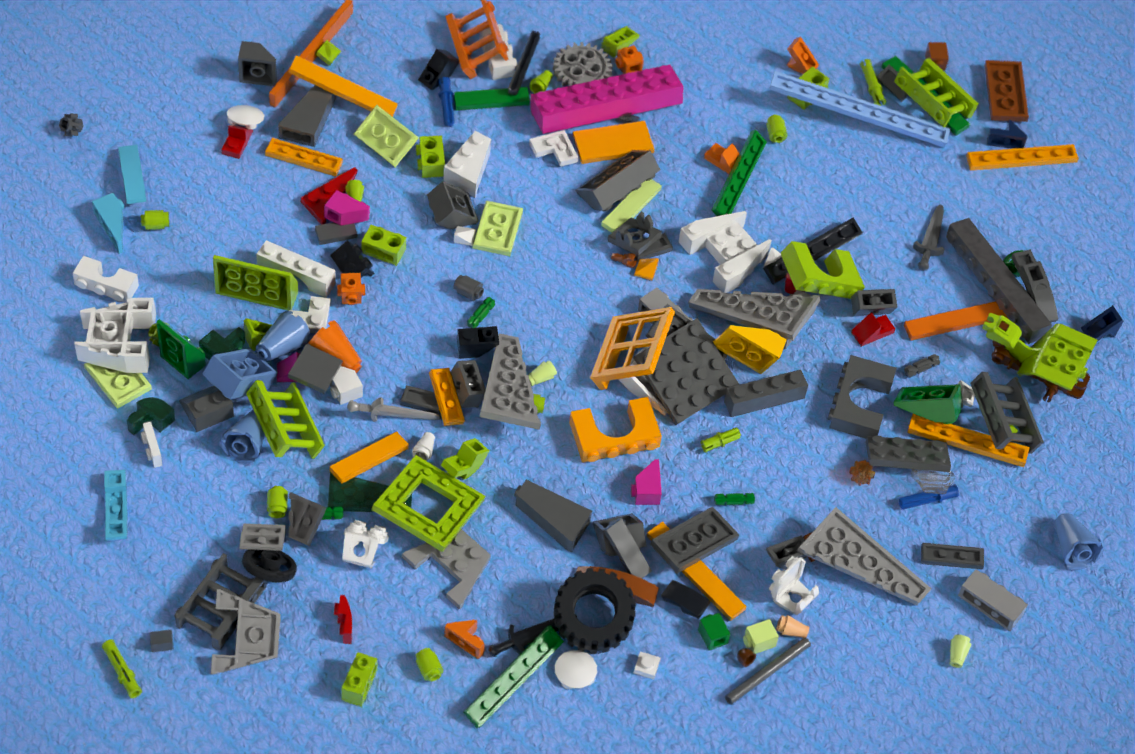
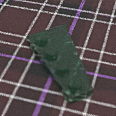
(356, 494)

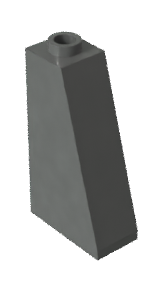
(308, 117)
(553, 513)

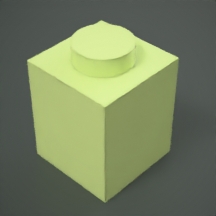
(760, 636)

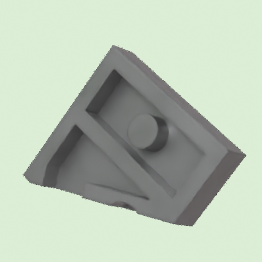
(304, 518)

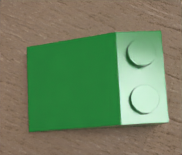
(179, 351)
(934, 403)

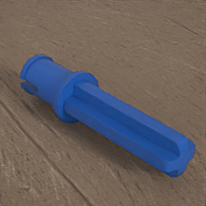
(446, 101)
(926, 498)

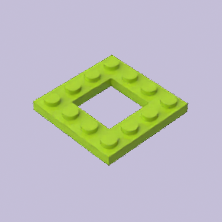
(439, 534)

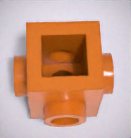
(629, 60)
(351, 288)

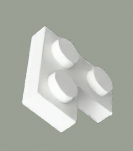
(555, 143)
(317, 315)

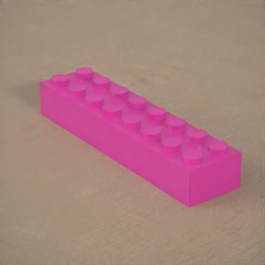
(606, 98)

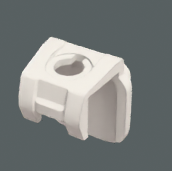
(372, 538)
(788, 581)

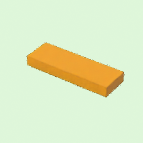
(446, 396)

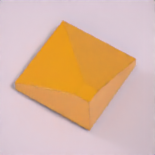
(646, 268)

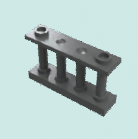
(994, 415)
(219, 634)

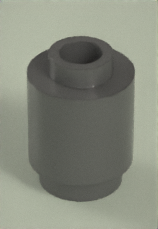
(469, 287)

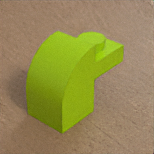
(467, 461)

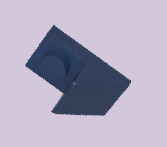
(1012, 137)
(1105, 323)

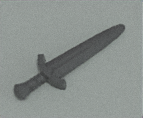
(930, 241)

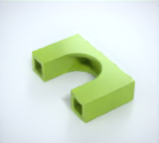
(808, 277)

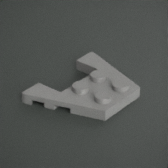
(461, 558)
(255, 636)

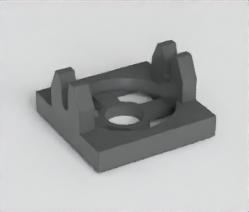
(624, 239)

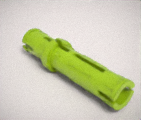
(875, 89)
(132, 686)

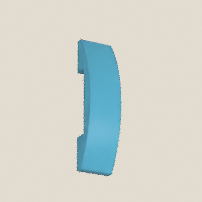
(116, 505)

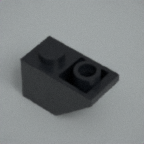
(440, 65)
(476, 341)

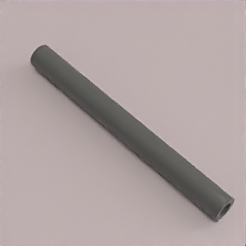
(767, 671)

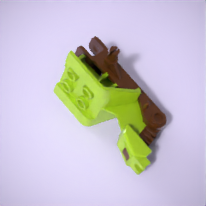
(1054, 359)

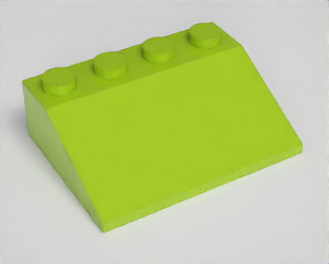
(254, 283)

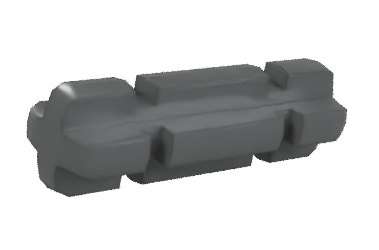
(922, 365)

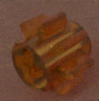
(862, 472)

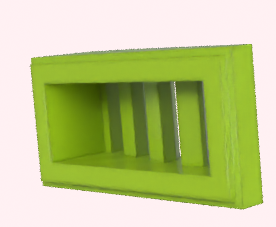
(618, 40)

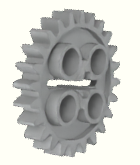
(581, 64)

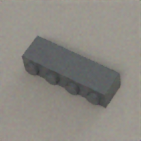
(765, 393)

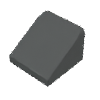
(161, 640)

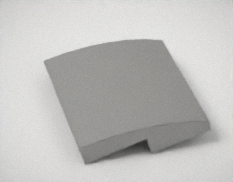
(262, 537)

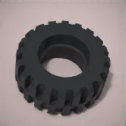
(601, 584)

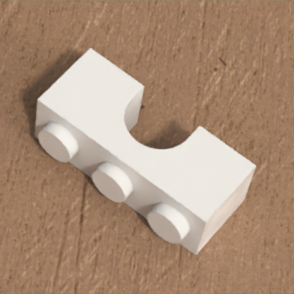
(497, 65)
(119, 287)

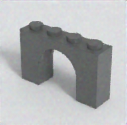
(859, 374)

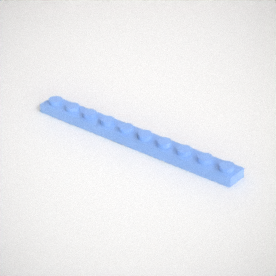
(859, 109)

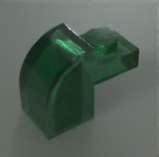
(216, 344)
(153, 411)

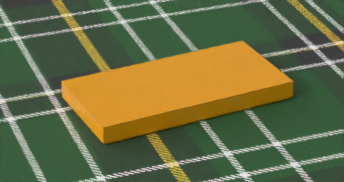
(612, 141)

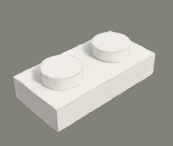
(152, 452)

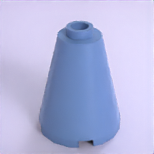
(283, 337)
(244, 439)
(1076, 542)

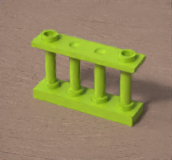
(944, 85)
(274, 428)

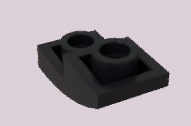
(686, 598)

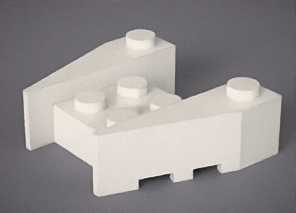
(728, 245)
(110, 333)

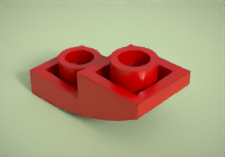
(344, 618)

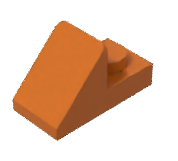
(802, 58)
(722, 157)
(462, 635)

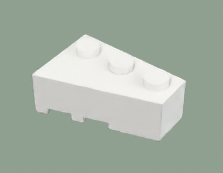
(468, 164)

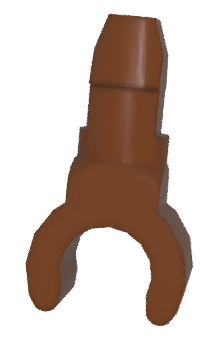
(626, 259)

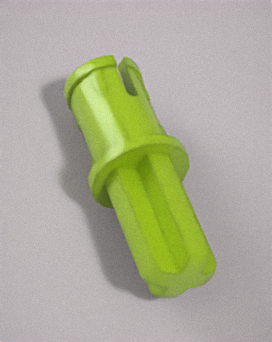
(720, 439)

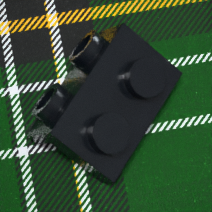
(350, 259)

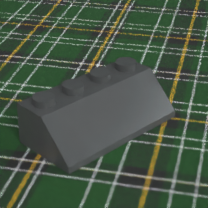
(619, 179)

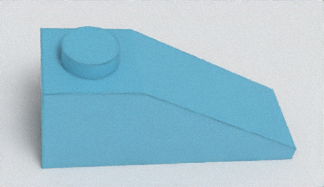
(110, 215)

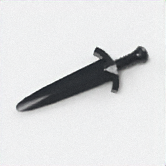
(521, 638)

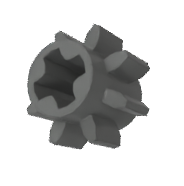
(71, 124)

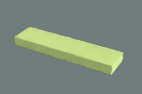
(631, 205)

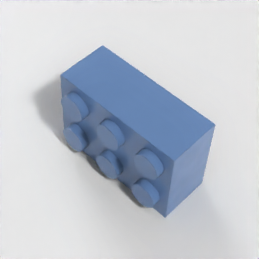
(237, 371)

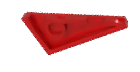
(316, 199)

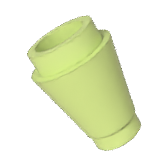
(542, 373)
(959, 649)

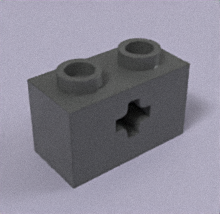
(874, 301)
(468, 383)

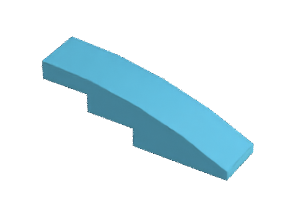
(132, 174)

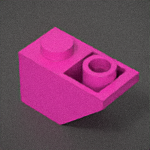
(345, 209)

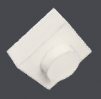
(647, 665)

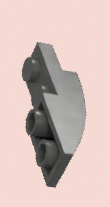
(1036, 282)

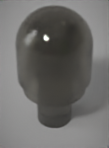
(627, 118)

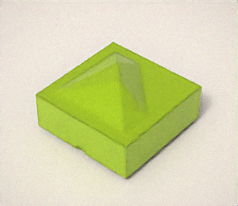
(328, 52)

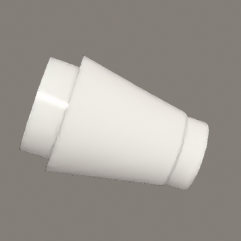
(424, 446)

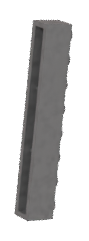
(998, 280)

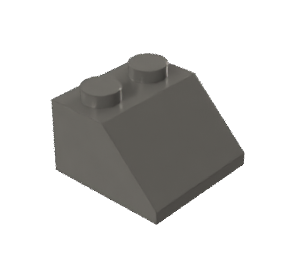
(256, 64)
(451, 206)
(207, 408)
(633, 524)

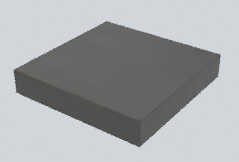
(315, 368)

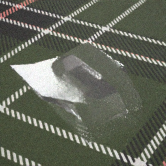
(933, 481)

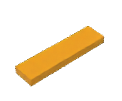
(303, 157)
(369, 457)

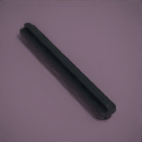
(524, 63)

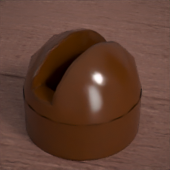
(746, 657)

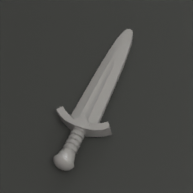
(377, 408)

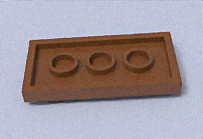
(1006, 90)

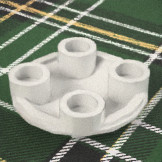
(245, 115)
(575, 669)

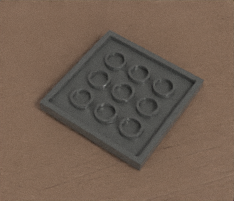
(688, 372)

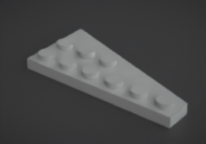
(758, 310)
(508, 388)
(851, 550)

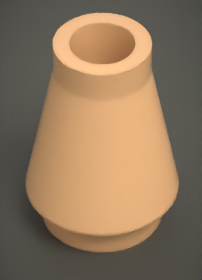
(791, 627)

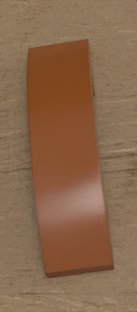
(643, 591)

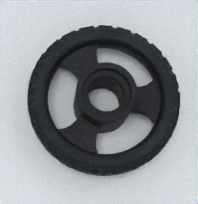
(269, 564)

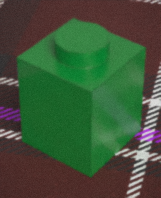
(713, 631)

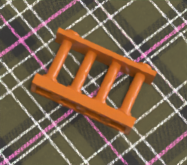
(460, 37)

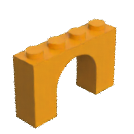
(595, 445)

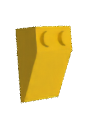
(751, 346)

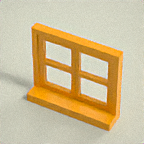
(613, 343)

